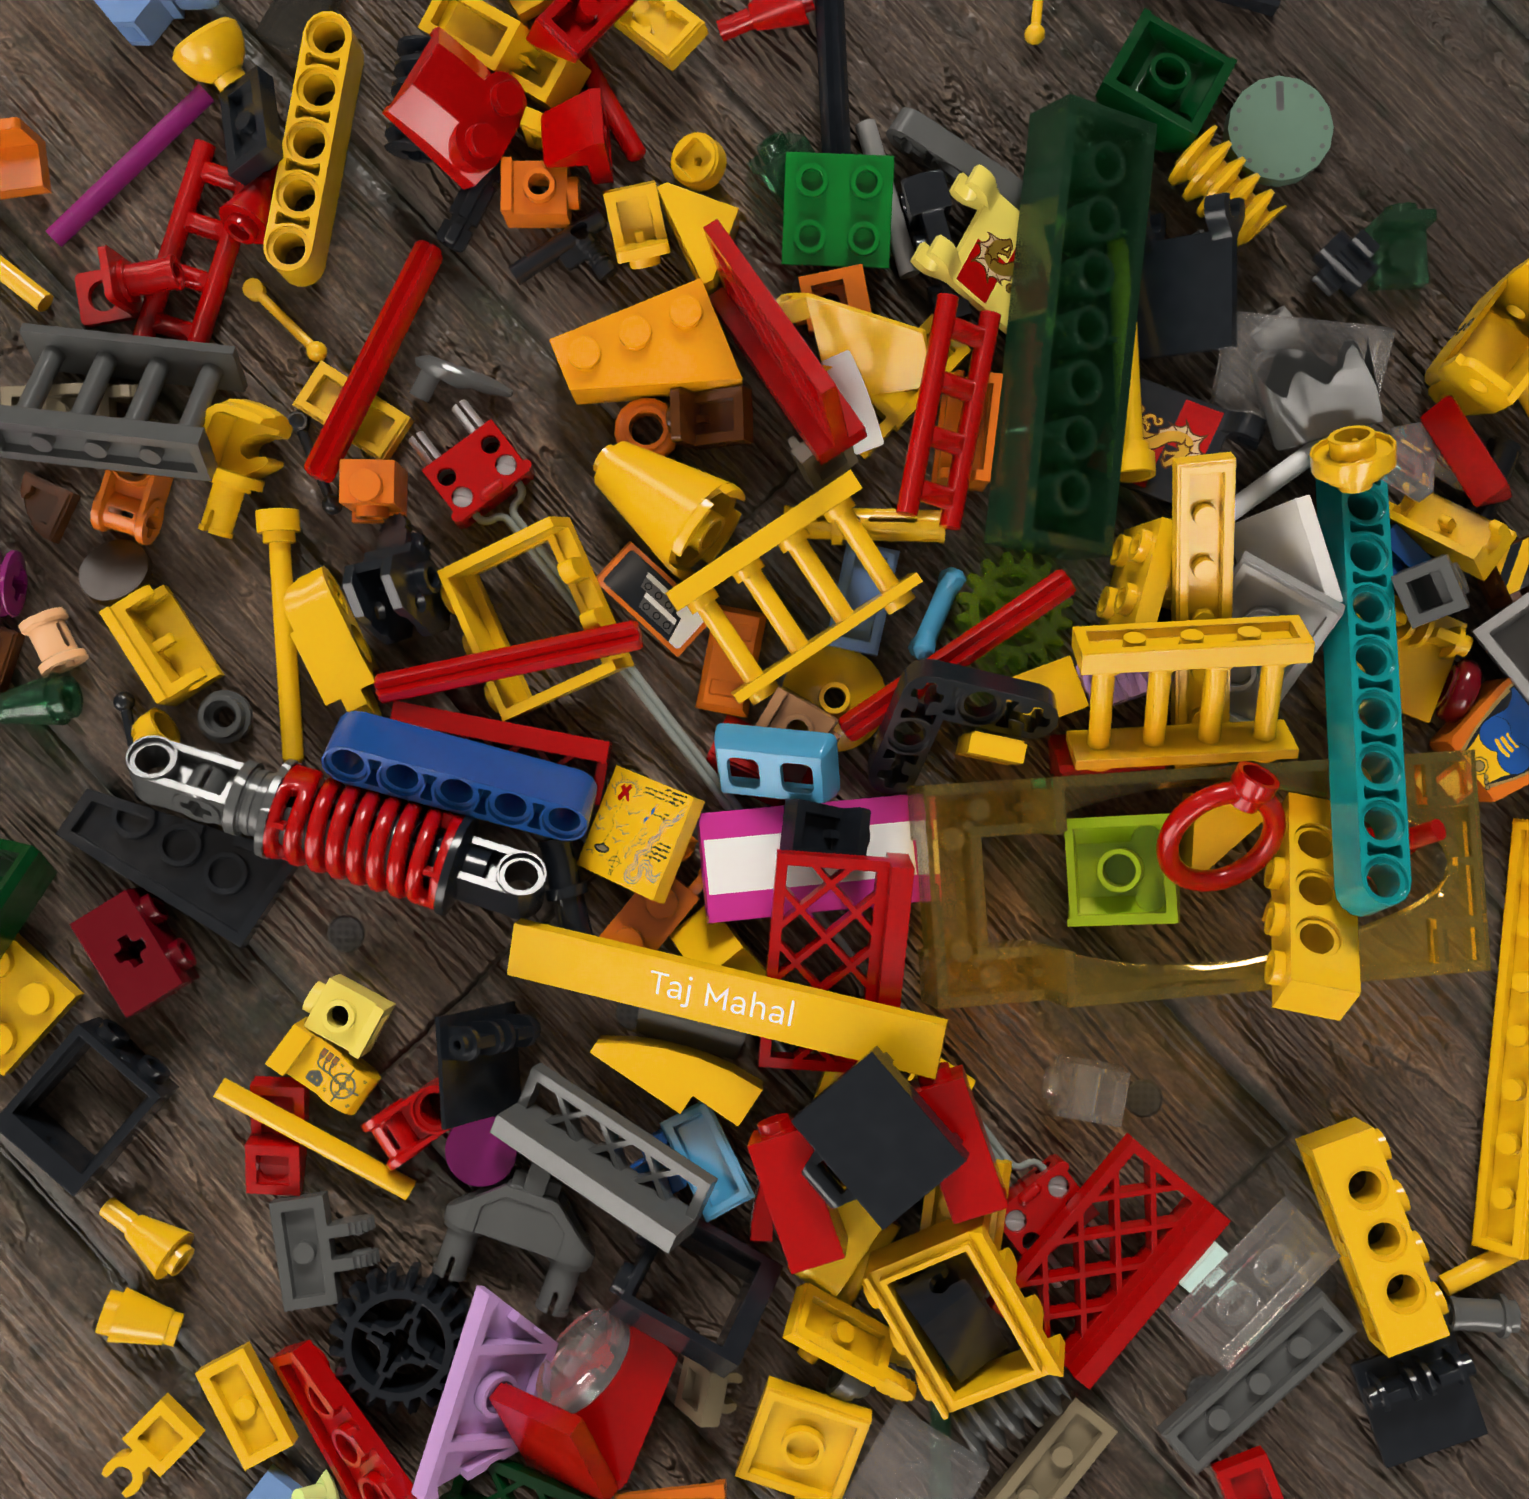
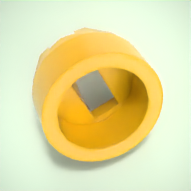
(155, 723)

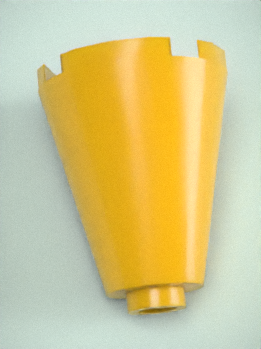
(669, 504)

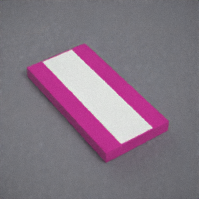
(741, 859)

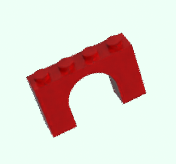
(813, 1231)

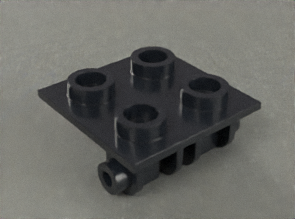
(480, 1061)
(1419, 1400)

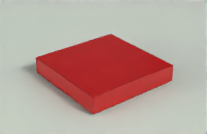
(554, 1441)

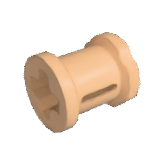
(53, 641)

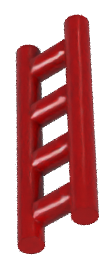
(182, 222)
(970, 391)

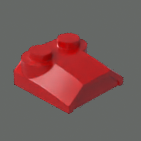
(458, 109)

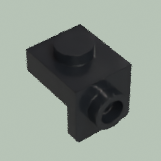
(824, 828)

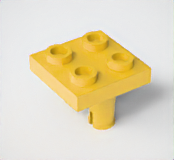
(1140, 575)

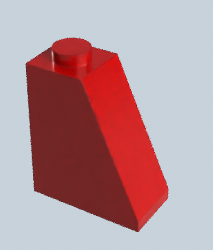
(629, 1403)

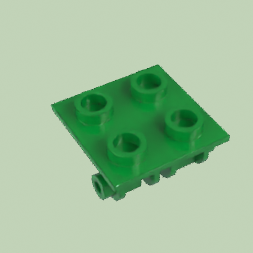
(837, 209)

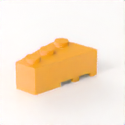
(649, 350)

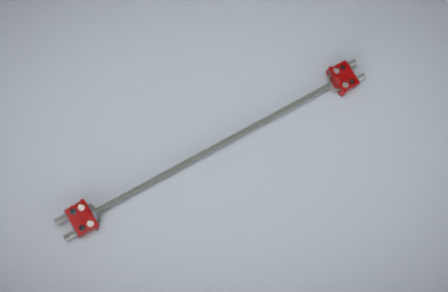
(487, 481)

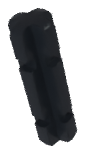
(468, 211)

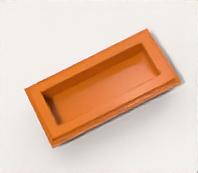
(718, 673)

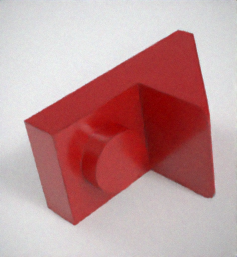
(579, 136)

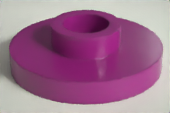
(478, 1155)

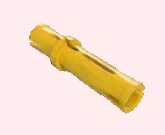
(883, 526)

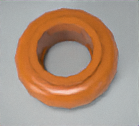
(640, 408)

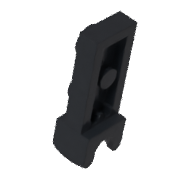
(927, 209)

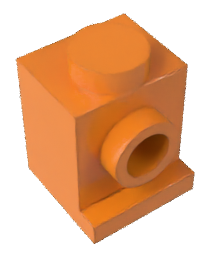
(530, 210)
(844, 283)
(373, 489)

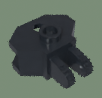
(399, 583)

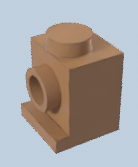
(789, 706)

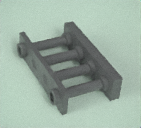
(112, 442)

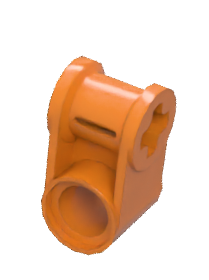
(140, 495)

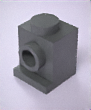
(1431, 590)

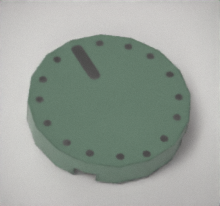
(1279, 130)

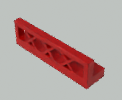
(511, 734)

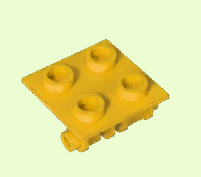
(1426, 660)

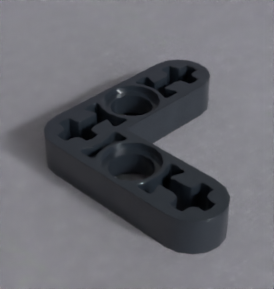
(948, 703)

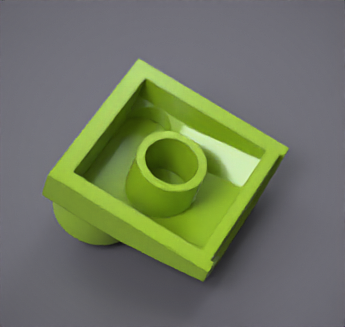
(1117, 872)

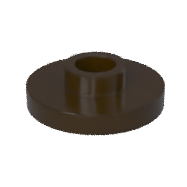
(114, 571)

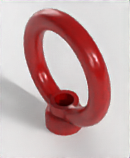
(1249, 790)

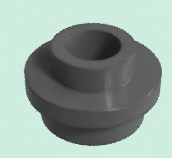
(209, 713)

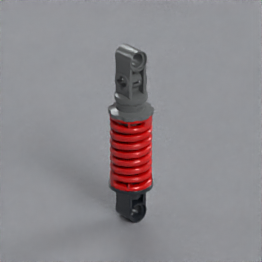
(340, 828)

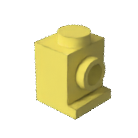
(365, 1010)

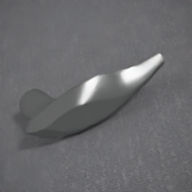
(437, 369)

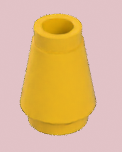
(138, 1319)

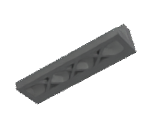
(602, 1175)

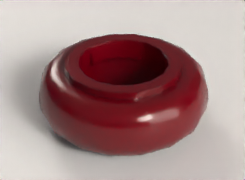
(1459, 691)

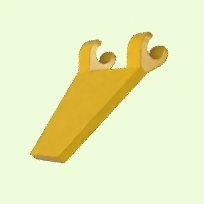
(884, 349)

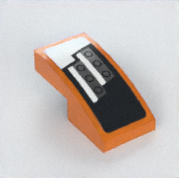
(641, 589)

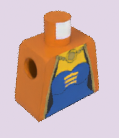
(1499, 735)

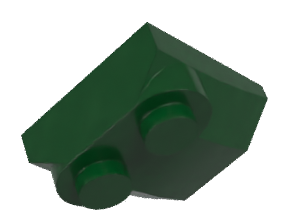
(1166, 81)

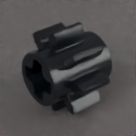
(1346, 263)

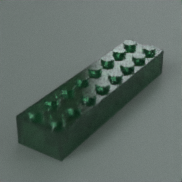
(1071, 330)

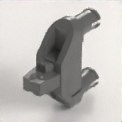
(525, 1213)

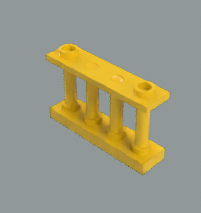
(791, 535)
(1186, 645)

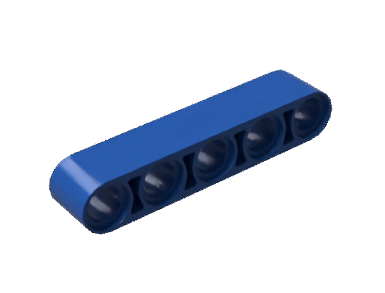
(460, 776)

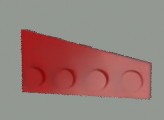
(339, 1427)

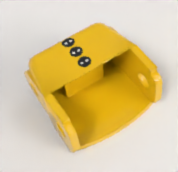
(1489, 352)

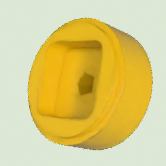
(698, 161)

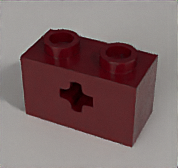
(114, 932)

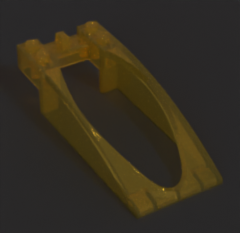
(962, 969)

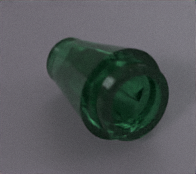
(43, 701)

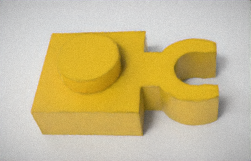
(155, 1443)

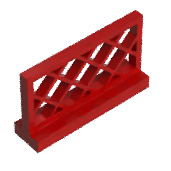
(780, 353)
(884, 951)
(1136, 1282)

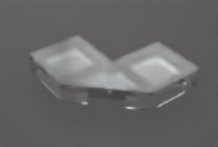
(1418, 463)

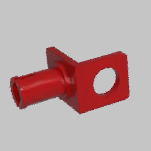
(125, 285)

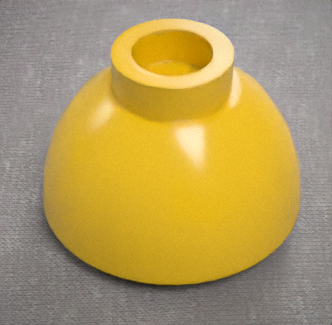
(213, 53)

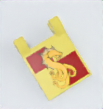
(985, 255)

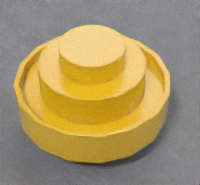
(1353, 458)

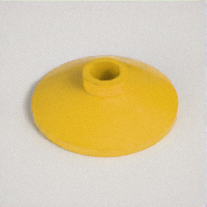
(835, 669)

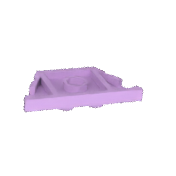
(467, 1431)

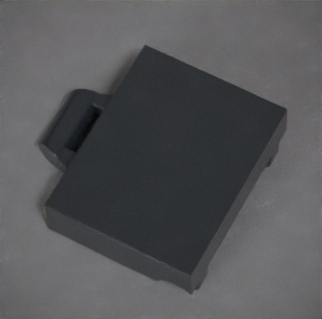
(876, 1141)

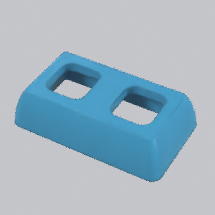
(770, 750)

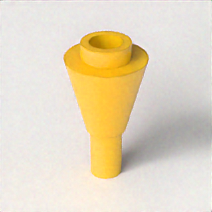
(158, 1244)

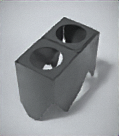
(1311, 398)

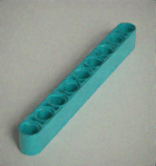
(1374, 695)

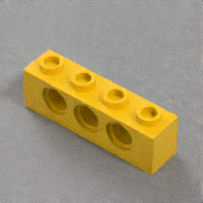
(1312, 937)
(1417, 1309)

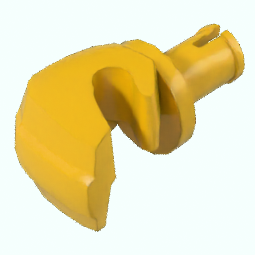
(236, 435)

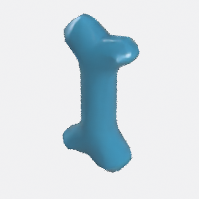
(948, 585)

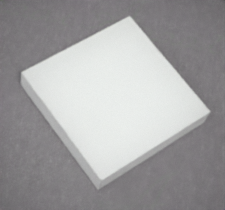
(1290, 541)

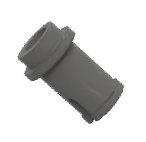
(1484, 1315)

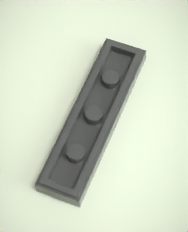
(1261, 1379)

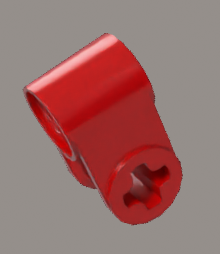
(406, 1125)

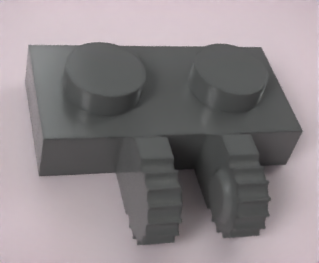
(308, 1252)

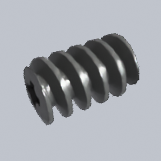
(1006, 1410)

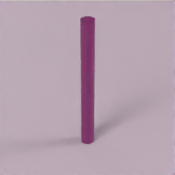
(129, 165)

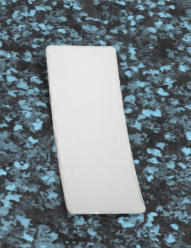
(852, 387)

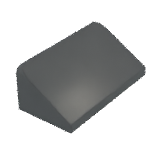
(690, 1033)

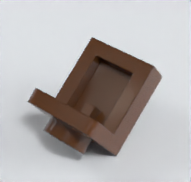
(710, 417)

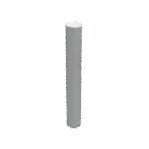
(900, 238)

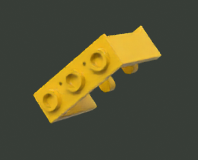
(468, 600)
(998, 1270)

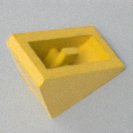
(687, 215)
(1215, 835)
(714, 944)

